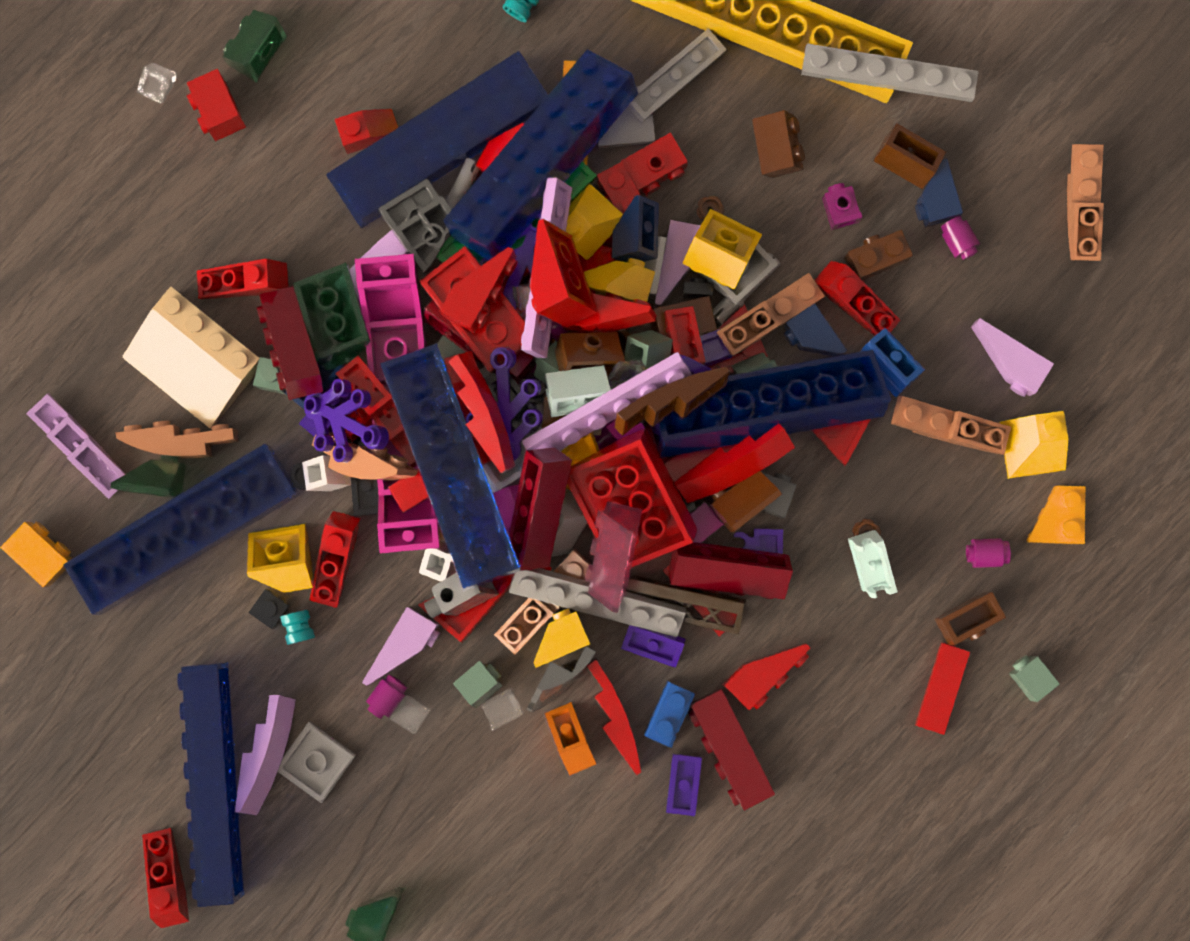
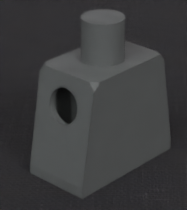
(453, 601)

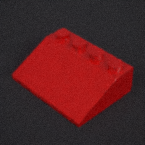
(634, 476)

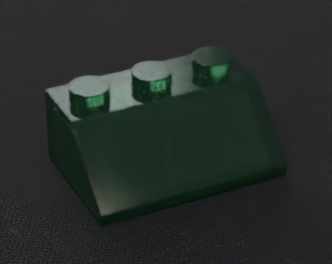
(332, 316)

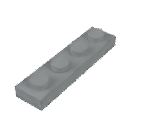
(676, 74)

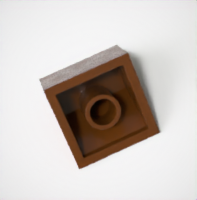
(744, 500)

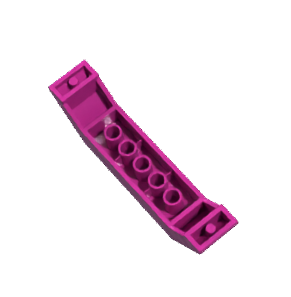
(396, 327)

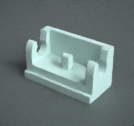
(574, 388)
(872, 563)

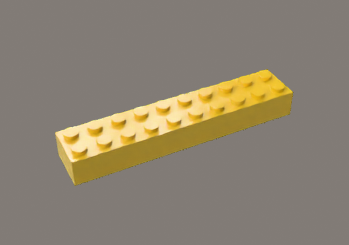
(785, 28)

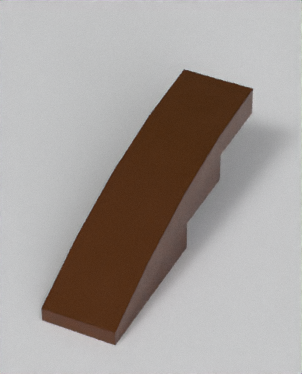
(677, 396)

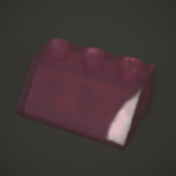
(613, 554)

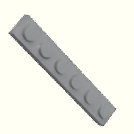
(889, 72)
(574, 594)

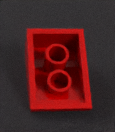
(558, 277)

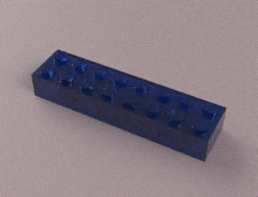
(438, 138)
(545, 147)
(791, 395)
(450, 467)
(181, 530)
(211, 784)

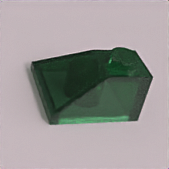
(154, 478)
(373, 917)

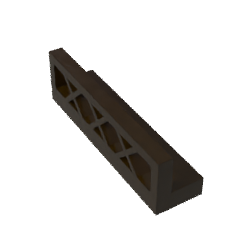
(693, 596)

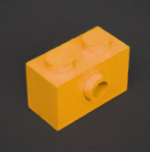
(37, 553)

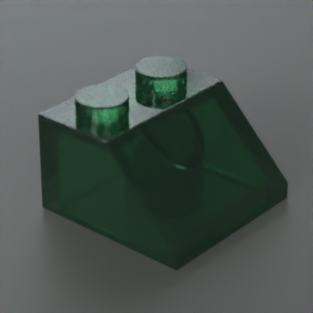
(254, 44)

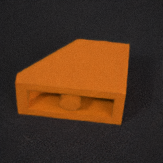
(570, 739)

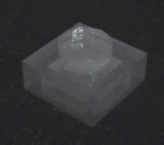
(410, 714)

